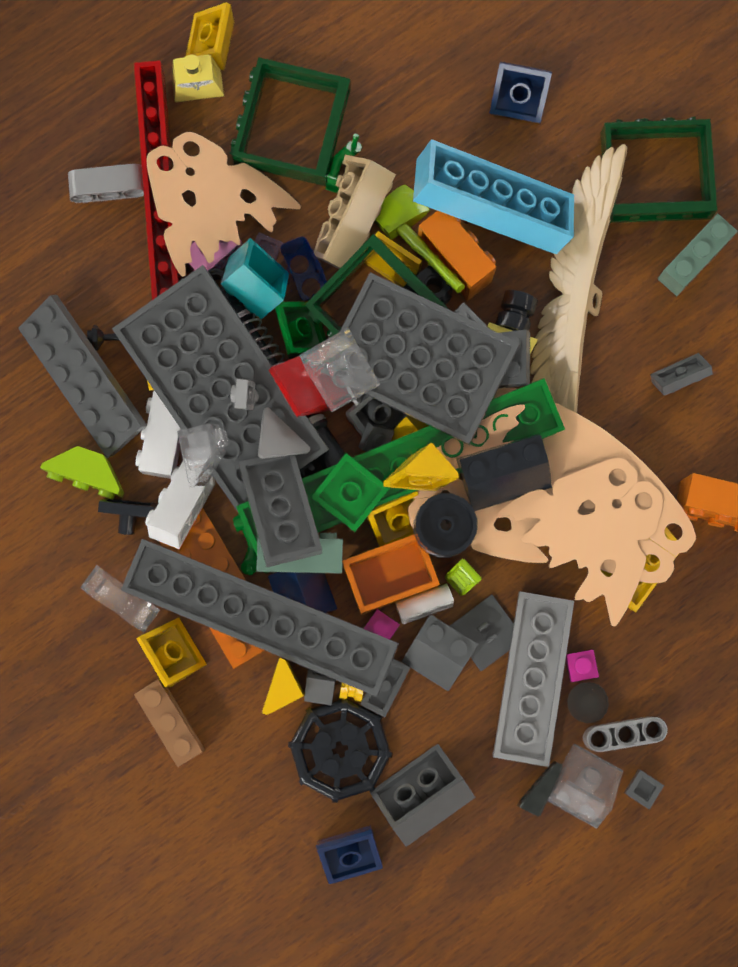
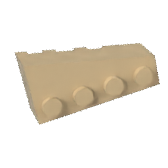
(353, 210)

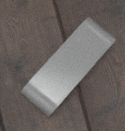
(106, 183)
(638, 734)

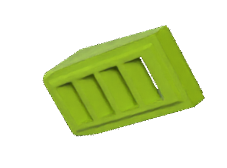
(462, 577)

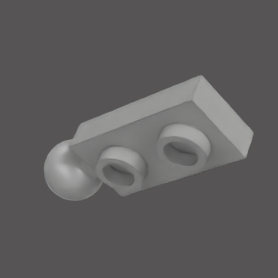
(244, 394)

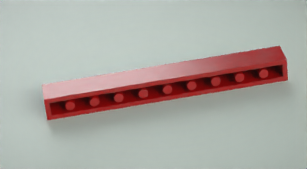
(154, 133)

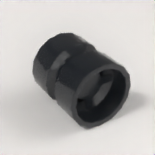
(517, 309)

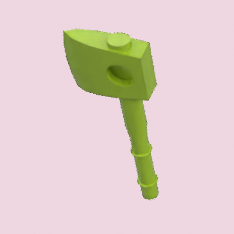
(397, 218)

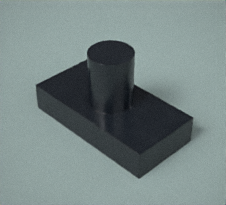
(128, 511)

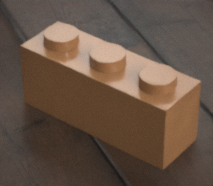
(169, 722)

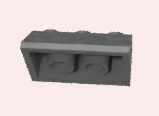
(422, 795)

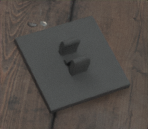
(489, 628)

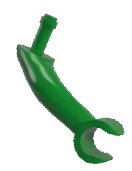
(351, 148)
(249, 562)

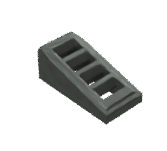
(538, 794)

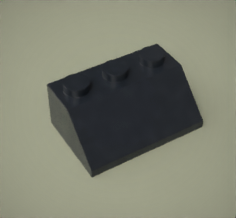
(505, 472)

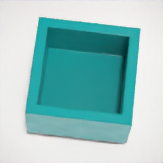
(255, 279)

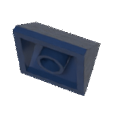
(520, 92)
(305, 588)
(349, 854)

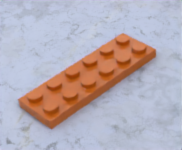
(207, 547)

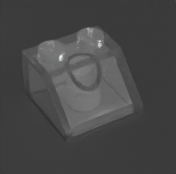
(339, 369)
(202, 451)
(586, 786)

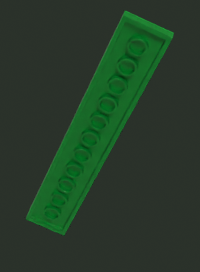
(537, 418)

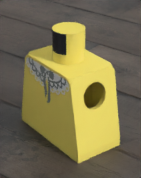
(196, 78)

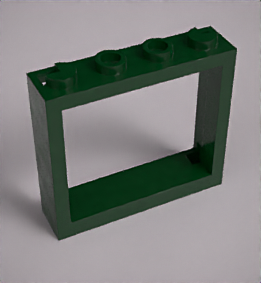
(300, 76)
(667, 128)
(372, 245)

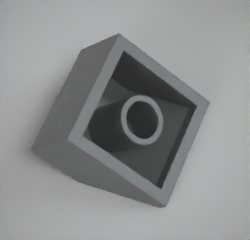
(439, 652)

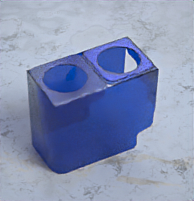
(301, 247)

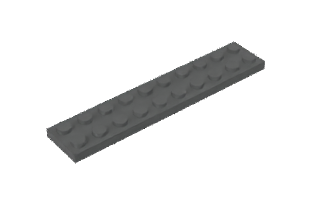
(260, 617)

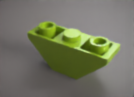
(85, 470)

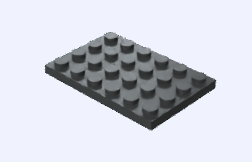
(428, 357)

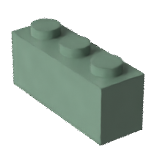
(697, 254)
(328, 562)

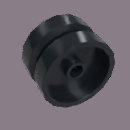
(445, 542)

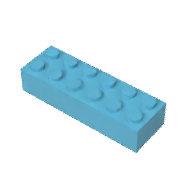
(493, 197)

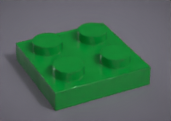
(350, 492)

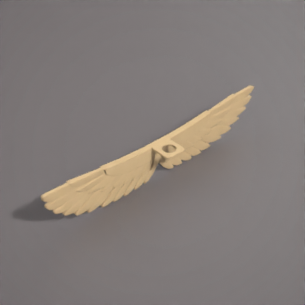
(565, 318)

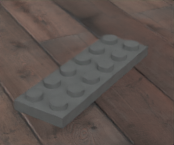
(82, 376)

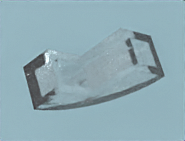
(107, 591)

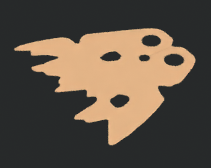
(216, 194)
(595, 536)
(488, 538)

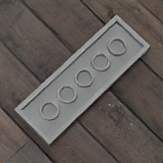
(533, 679)

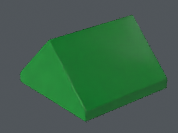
(298, 328)

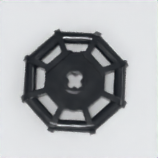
(333, 764)

